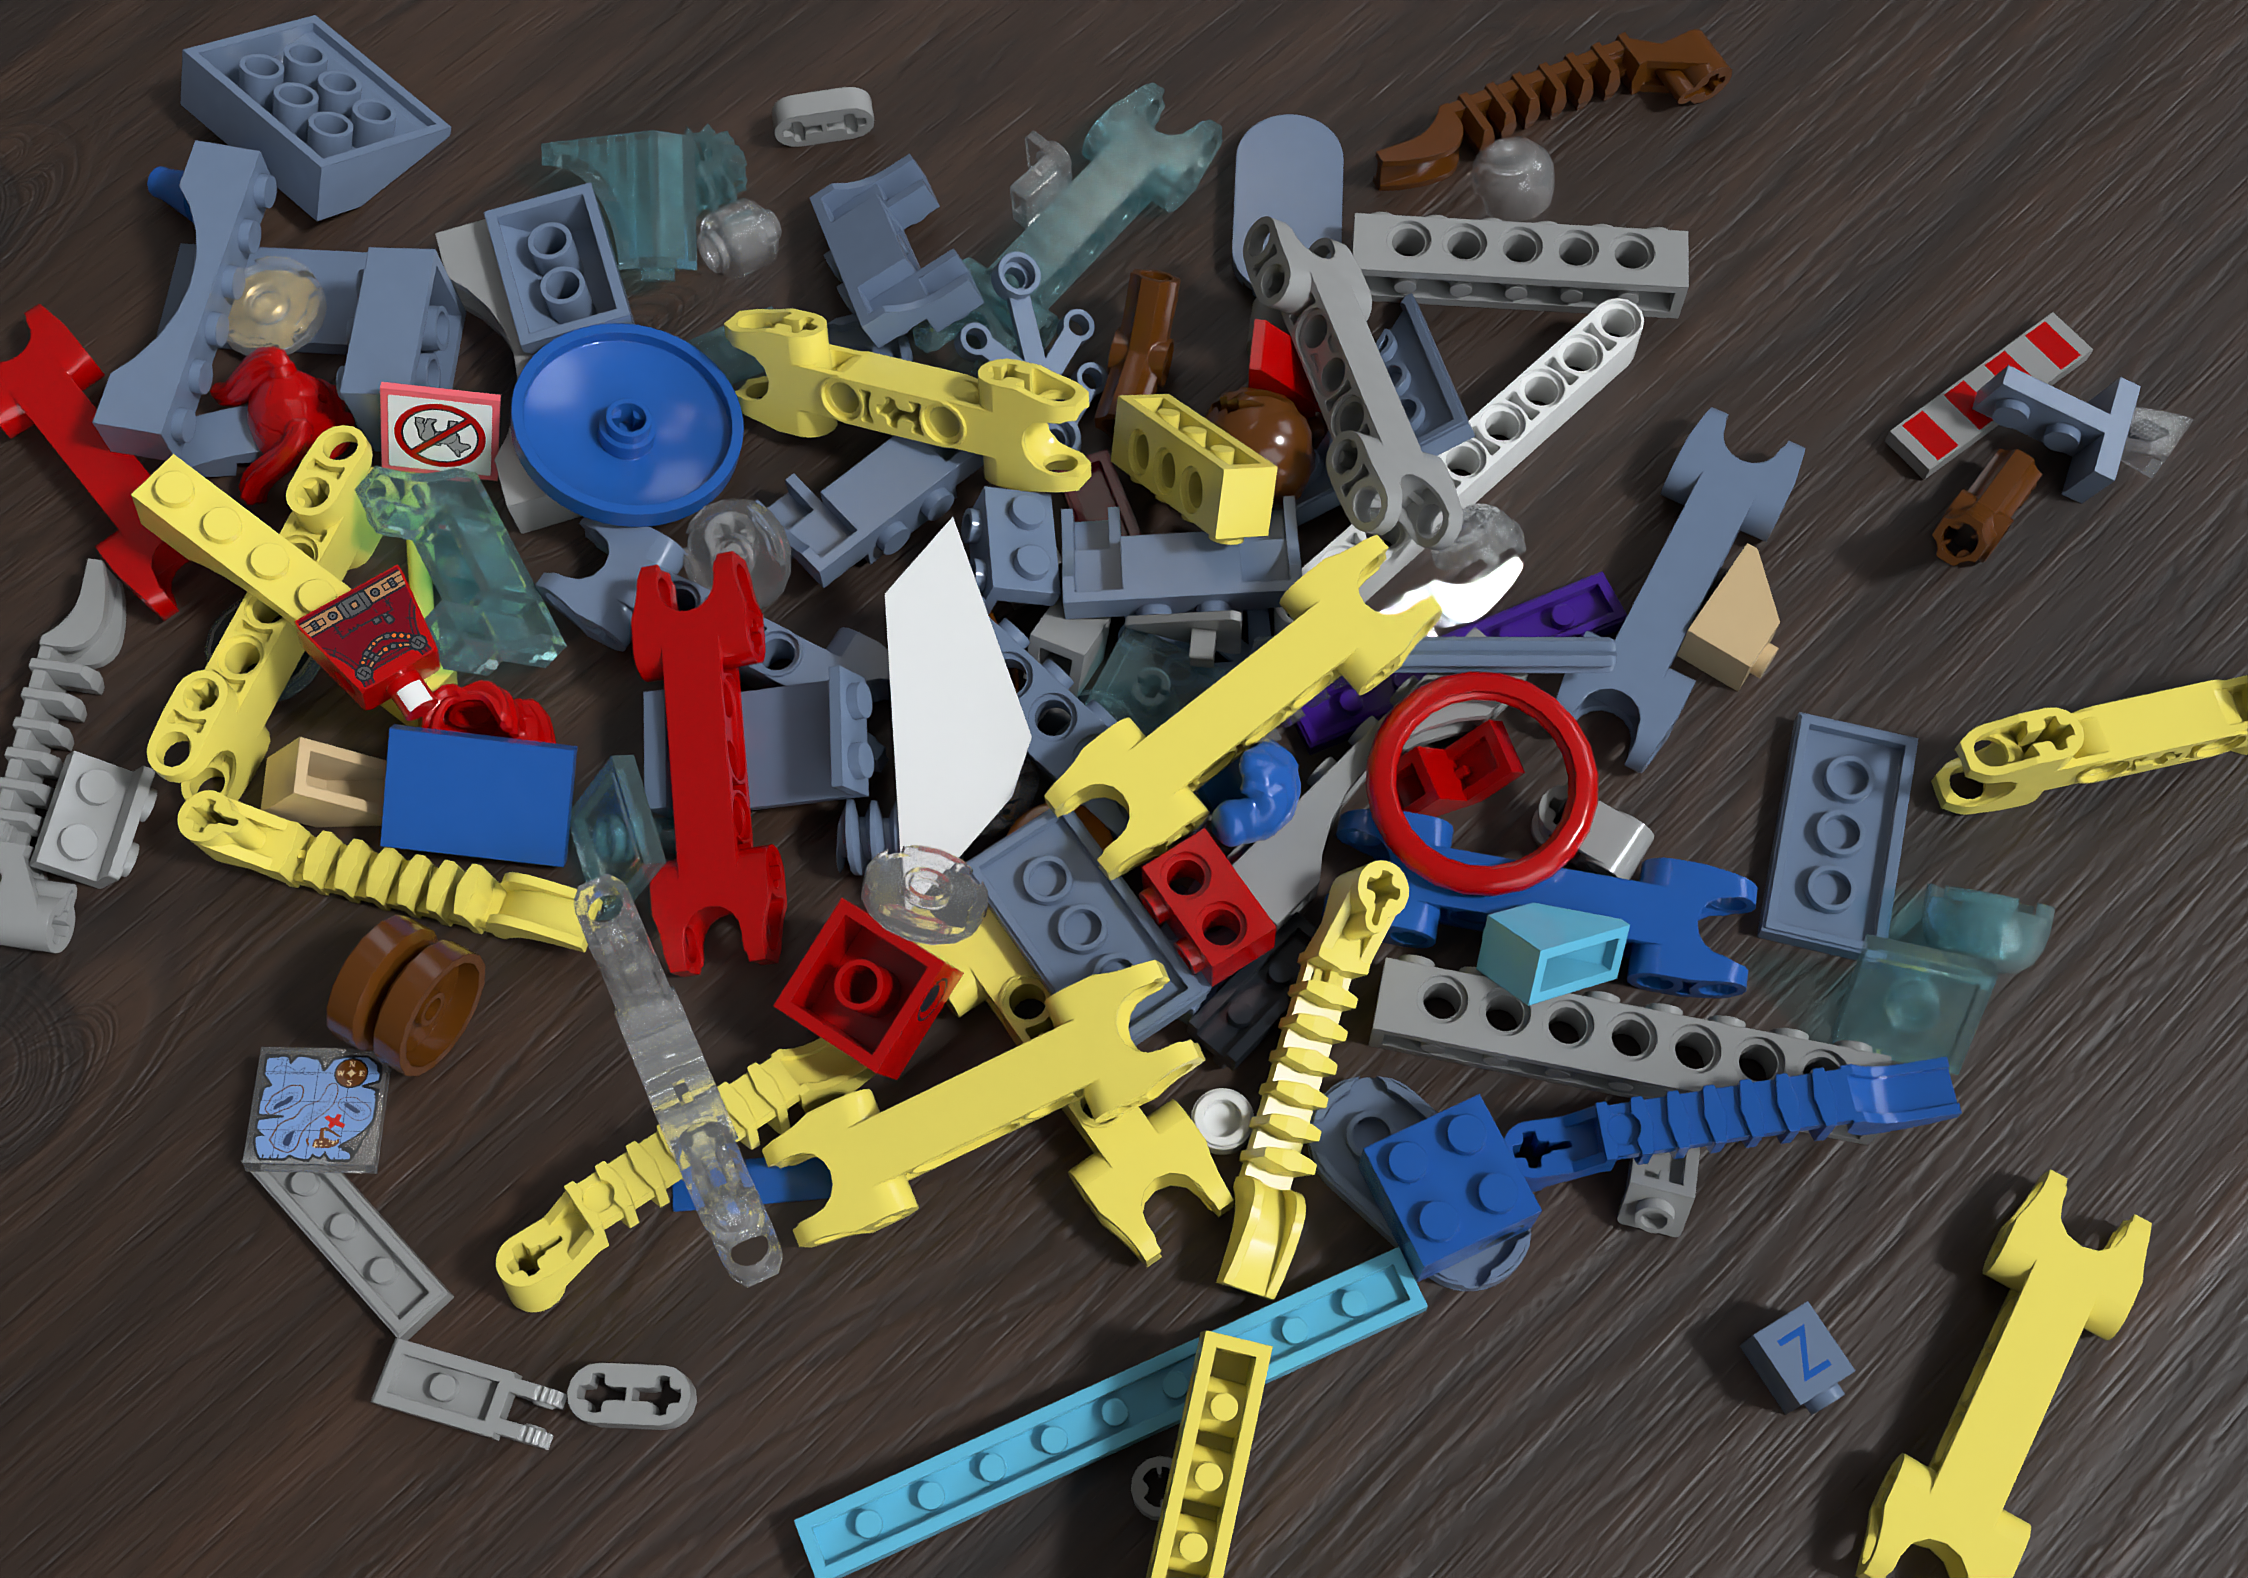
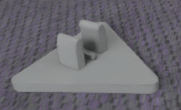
(1202, 630)

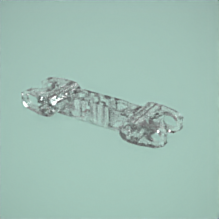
(678, 1082)

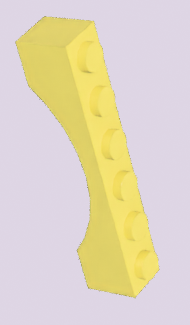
(235, 543)

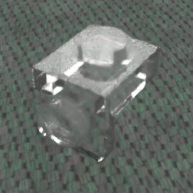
(1043, 182)

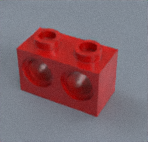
(1219, 902)

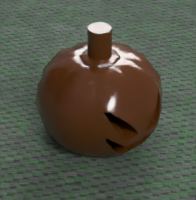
(1275, 431)

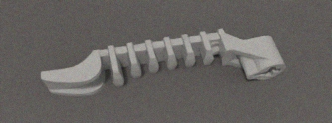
(32, 908)

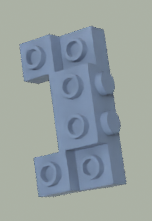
(876, 262)
(871, 505)
(1174, 571)

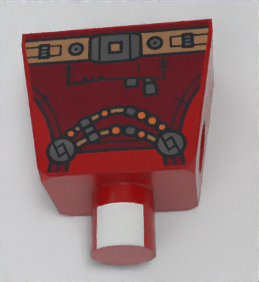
(375, 644)

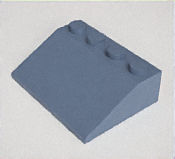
(313, 108)

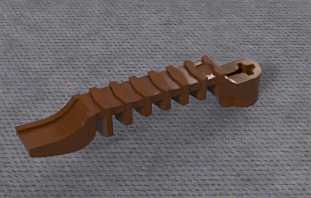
(1681, 66)

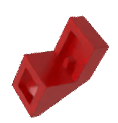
(1460, 775)

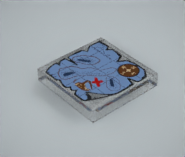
(317, 1111)

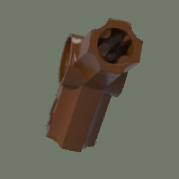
(1142, 345)
(1984, 512)

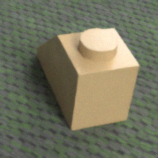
(1735, 625)
(324, 785)

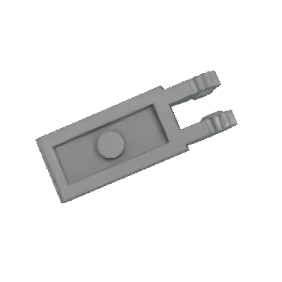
(461, 1393)

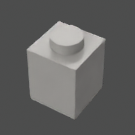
(1070, 643)

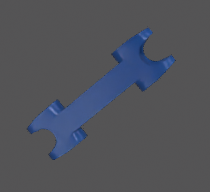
(1661, 907)

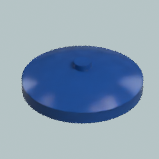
(626, 425)

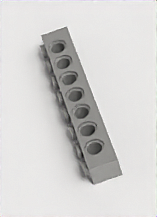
(1593, 1061)

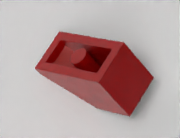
(1278, 367)

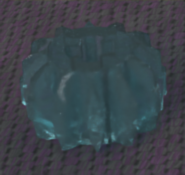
(717, 169)

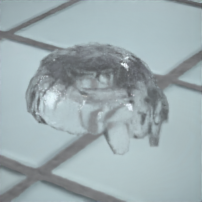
(1483, 535)

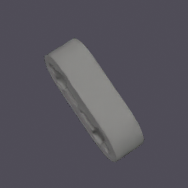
(822, 116)
(632, 1380)

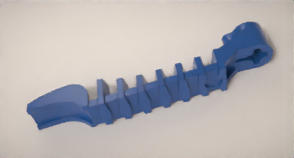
(1854, 1095)

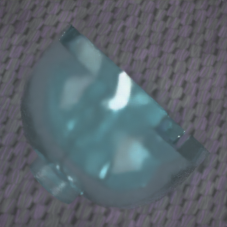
(1985, 926)

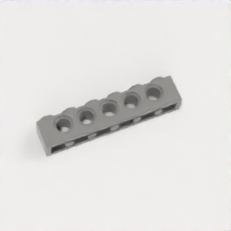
(1536, 283)

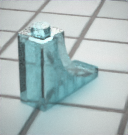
(646, 192)

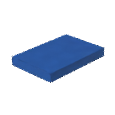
(478, 795)

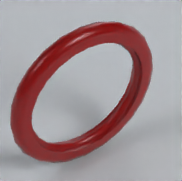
(1452, 874)

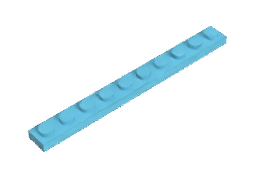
(1095, 1421)

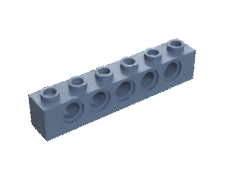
(1049, 688)

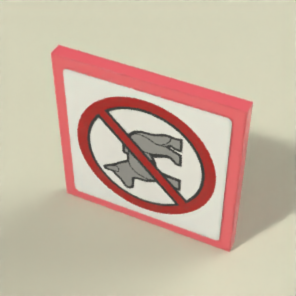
(439, 429)

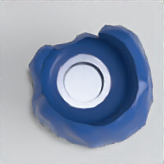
(1253, 794)

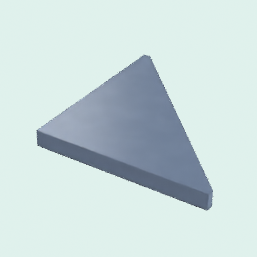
(1423, 392)

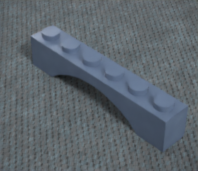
(155, 395)

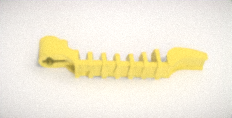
(288, 852)
(1266, 1210)
(576, 1223)

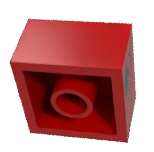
(868, 990)

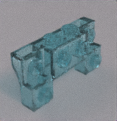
(487, 595)

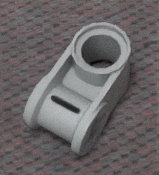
(1613, 844)

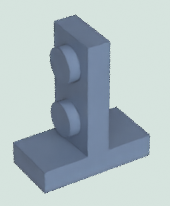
(2087, 431)

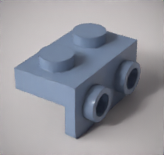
(1013, 547)

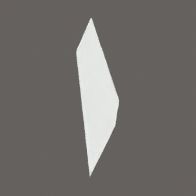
(951, 702)

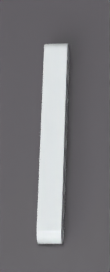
(1517, 419)

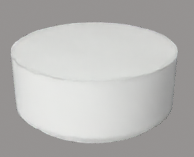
(1223, 1120)

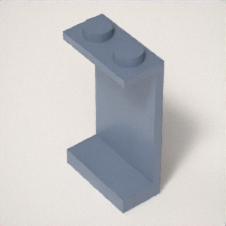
(799, 743)

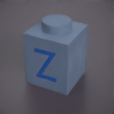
(1799, 1360)

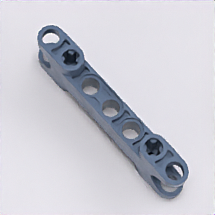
(1719, 501)

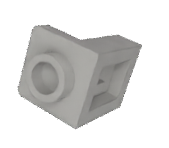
(1660, 1193)

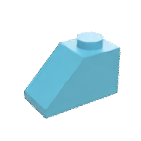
(1550, 950)

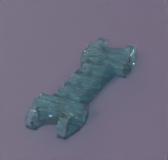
(1126, 173)

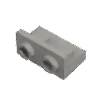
(94, 821)

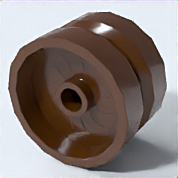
(405, 995)

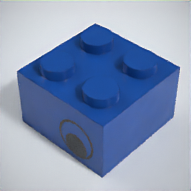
(1448, 1187)

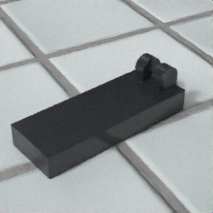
(1252, 999)

